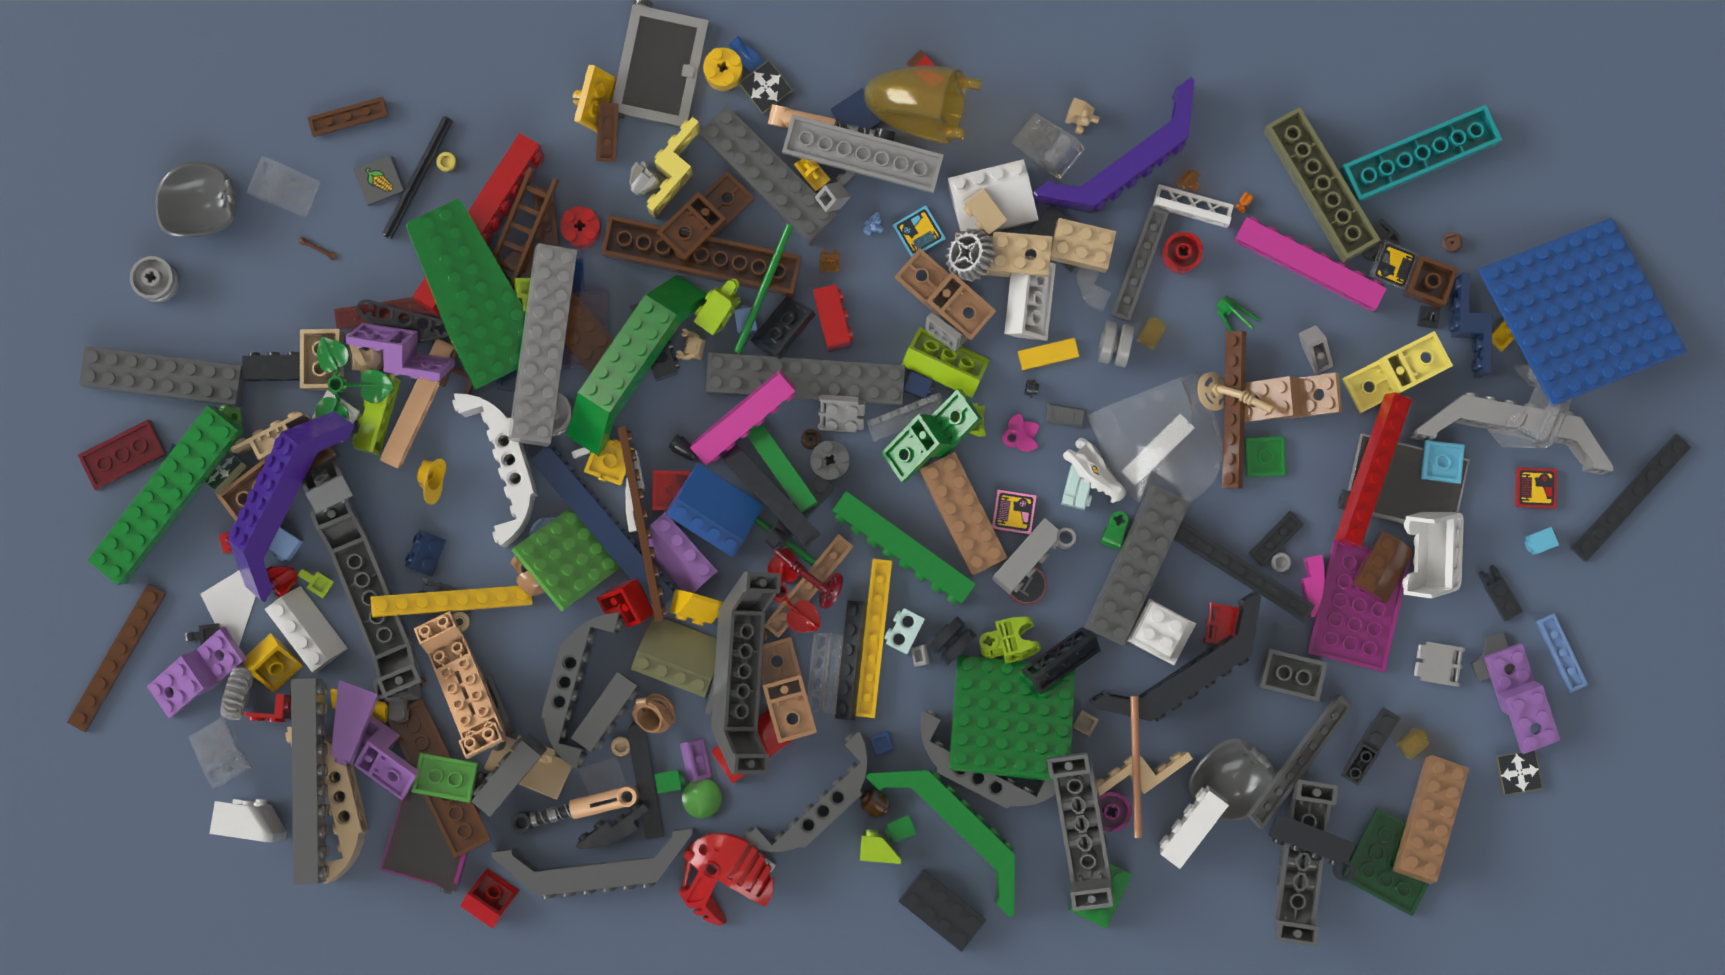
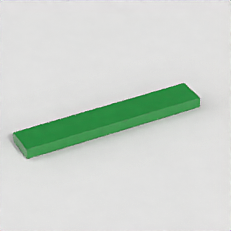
(781, 468)

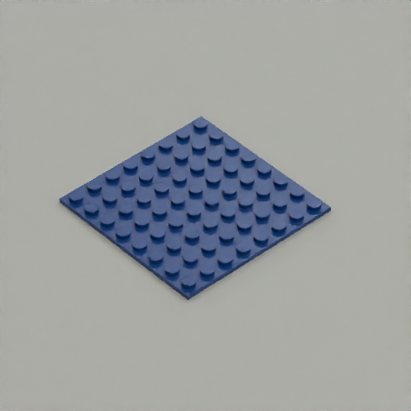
(1582, 311)

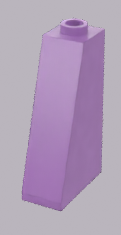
(351, 720)

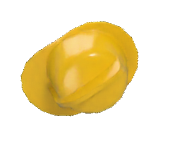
(431, 478)

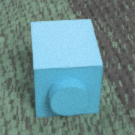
(1541, 541)

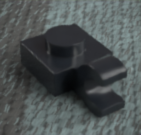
(204, 633)

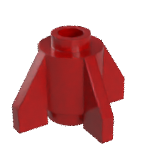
(283, 579)

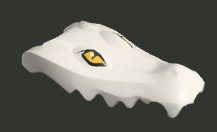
(1093, 469)

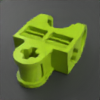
(1001, 646)

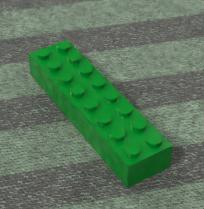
(903, 548)

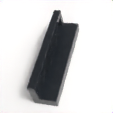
(1064, 661)

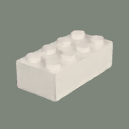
(1193, 826)

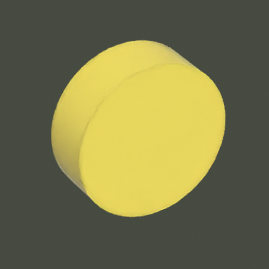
(446, 162)

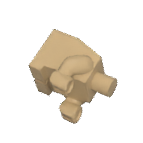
(1081, 114)
(694, 346)

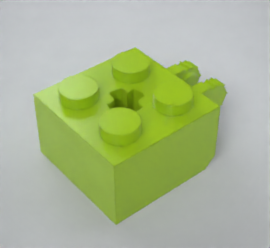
(719, 307)

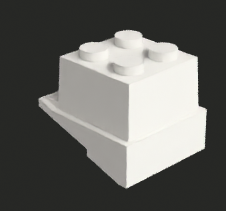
(1160, 631)

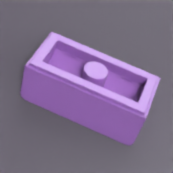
(696, 760)

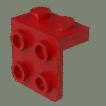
(282, 710)

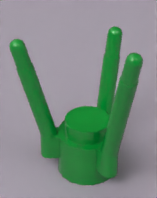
(1228, 306)

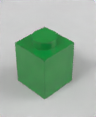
(669, 781)
(900, 829)

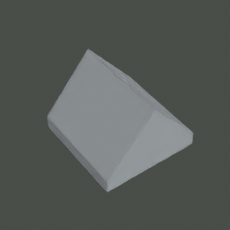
(921, 655)

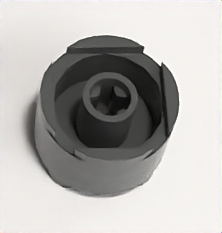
(827, 450)

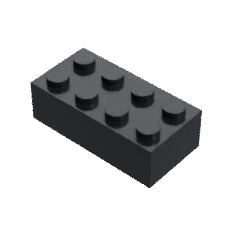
(942, 910)

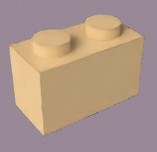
(985, 211)

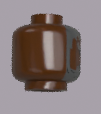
(875, 802)

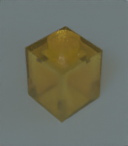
(1151, 333)
(1413, 743)

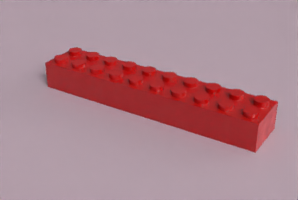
(495, 200)

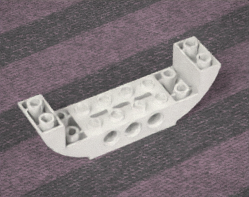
(521, 494)

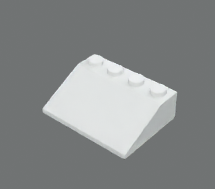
(1007, 187)

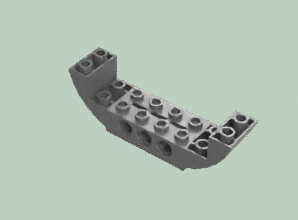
(557, 717)
(1007, 795)
(797, 834)

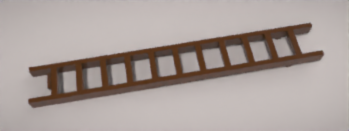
(525, 251)

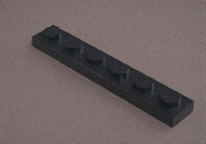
(851, 660)

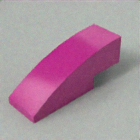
(1314, 584)

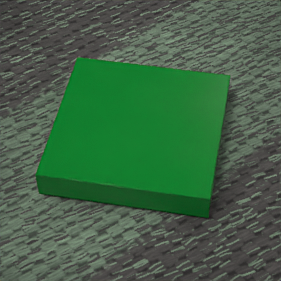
(1265, 456)

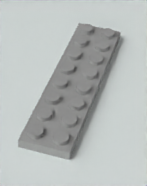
(862, 154)

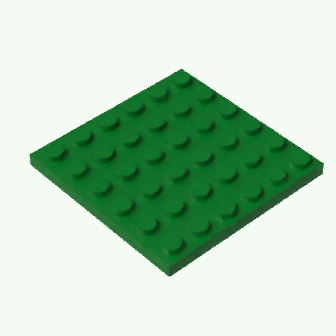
(1005, 723)

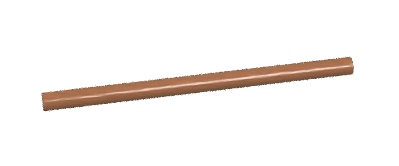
(1136, 766)

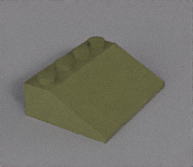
(677, 656)

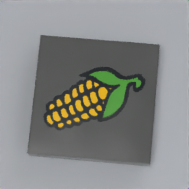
(379, 180)

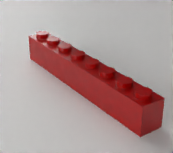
(1373, 469)

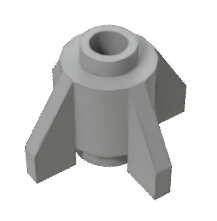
(644, 179)

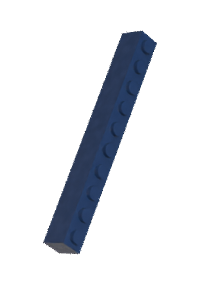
(597, 519)

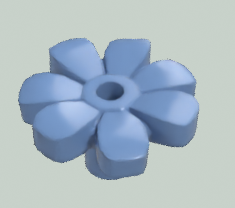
(873, 224)

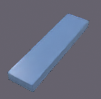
(1561, 653)

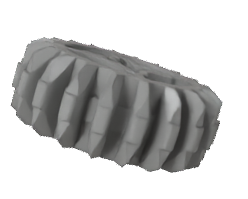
(965, 253)
(237, 693)

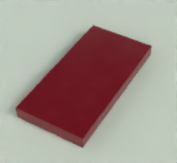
(122, 454)

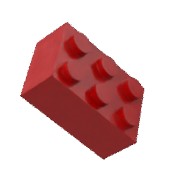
(833, 317)

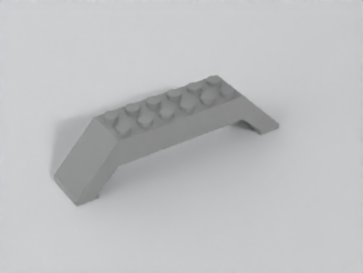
(1486, 412)

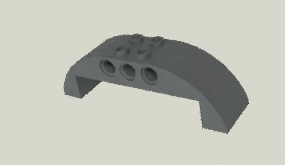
(1082, 830)
(1298, 873)

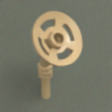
(1217, 389)

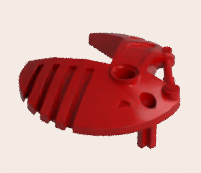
(736, 866)

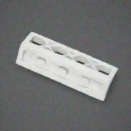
(1191, 210)

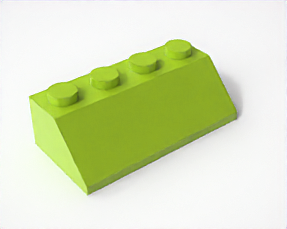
(939, 362)
(375, 422)
(877, 849)

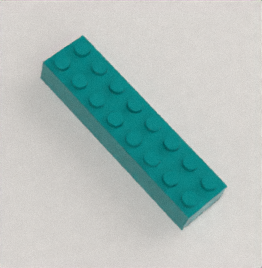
(1421, 154)

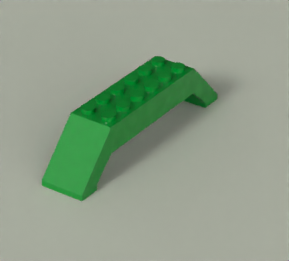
(629, 360)
(963, 821)

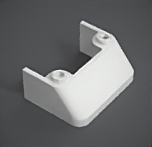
(247, 821)

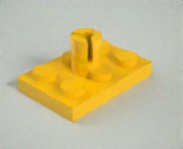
(597, 88)

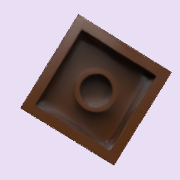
(1431, 282)

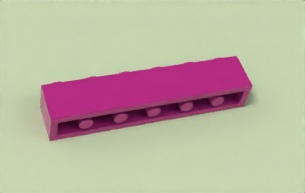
(743, 417)

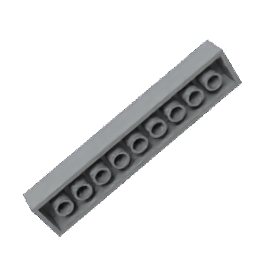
(542, 345)

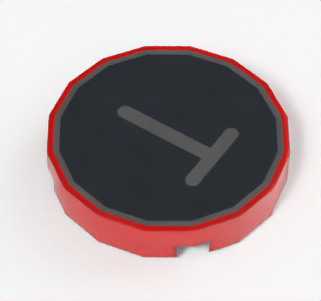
(1032, 590)

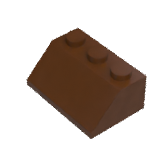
(1383, 566)

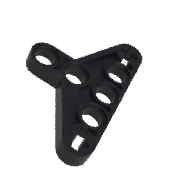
(393, 320)

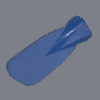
(748, 56)

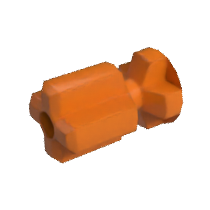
(1245, 201)

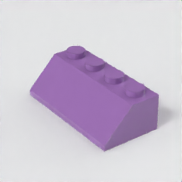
(679, 556)

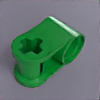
(1114, 534)

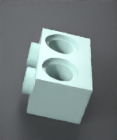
(908, 632)

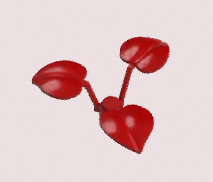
(804, 615)

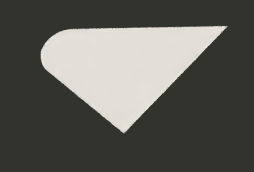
(230, 604)

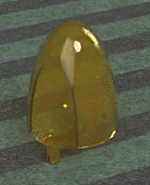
(922, 100)

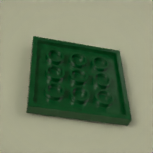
(1374, 864)

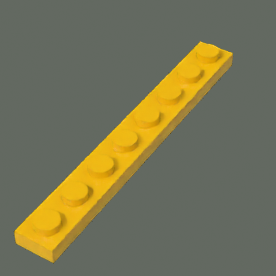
(449, 601)
(873, 638)

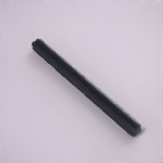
(417, 177)

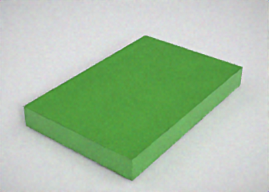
(445, 778)

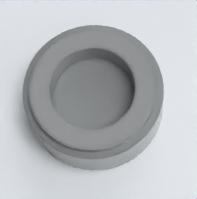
(1280, 562)

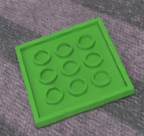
(566, 559)

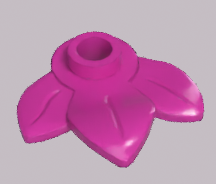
(1023, 432)

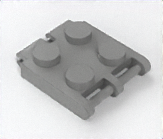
(841, 413)
(1439, 663)

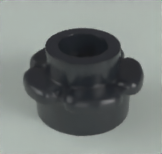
(1031, 388)

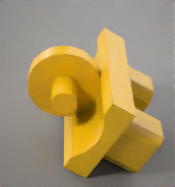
(812, 174)

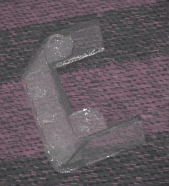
(1539, 422)

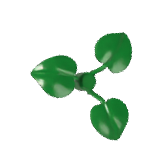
(332, 356)

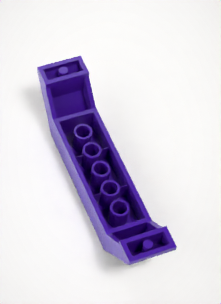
(1128, 168)
(275, 492)

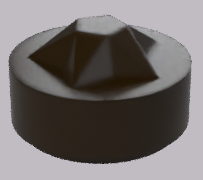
(810, 438)

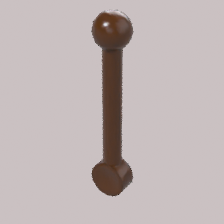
(331, 255)

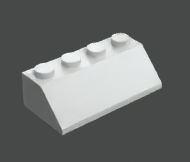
(1029, 305)
(306, 629)

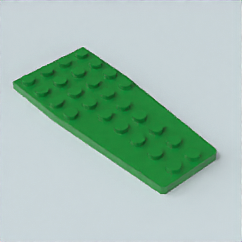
(470, 292)

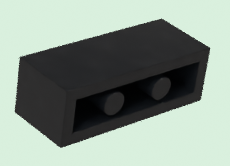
(271, 367)

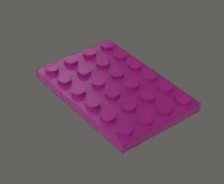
(1349, 621)

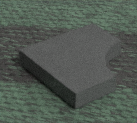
(1491, 644)

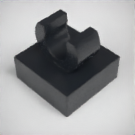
(1428, 317)

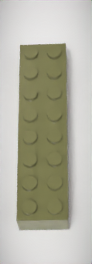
(1321, 185)

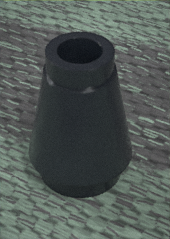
(682, 447)

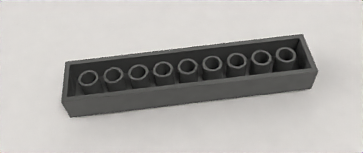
(870, 382)
(309, 781)

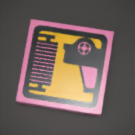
(1014, 512)

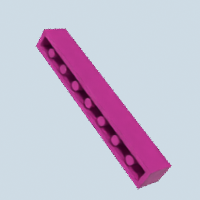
(1309, 264)

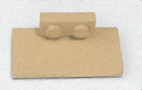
(263, 441)
(545, 776)

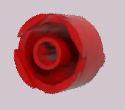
(590, 232)
(1179, 242)

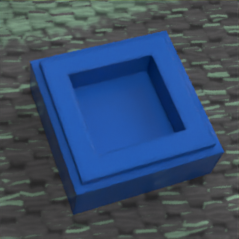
(881, 743)

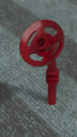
(825, 588)

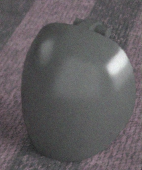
(195, 200)
(1236, 773)

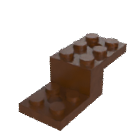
(705, 215)

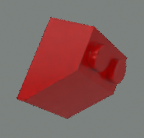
(489, 898)

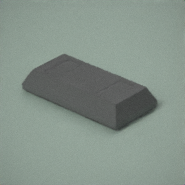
(1065, 415)

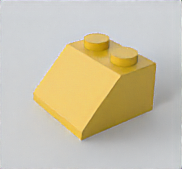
(694, 606)
(272, 663)

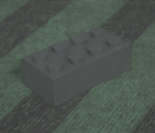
(605, 712)
(511, 772)

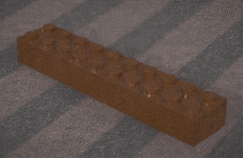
(713, 260)

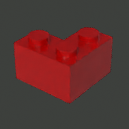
(628, 600)

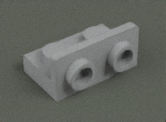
(944, 332)

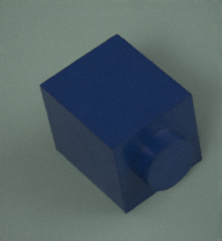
(918, 386)

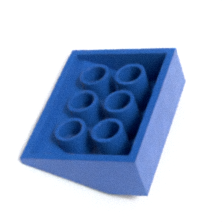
(714, 509)

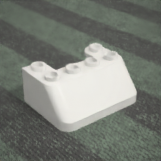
(1437, 553)

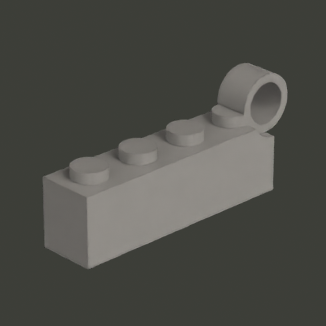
(1029, 553)

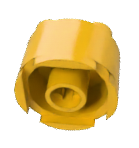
(728, 78)

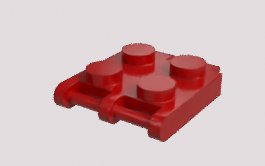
(1223, 622)

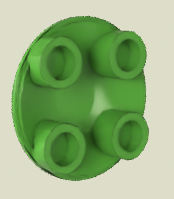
(701, 798)

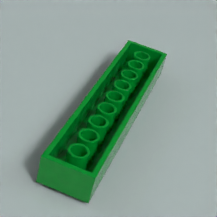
(166, 495)

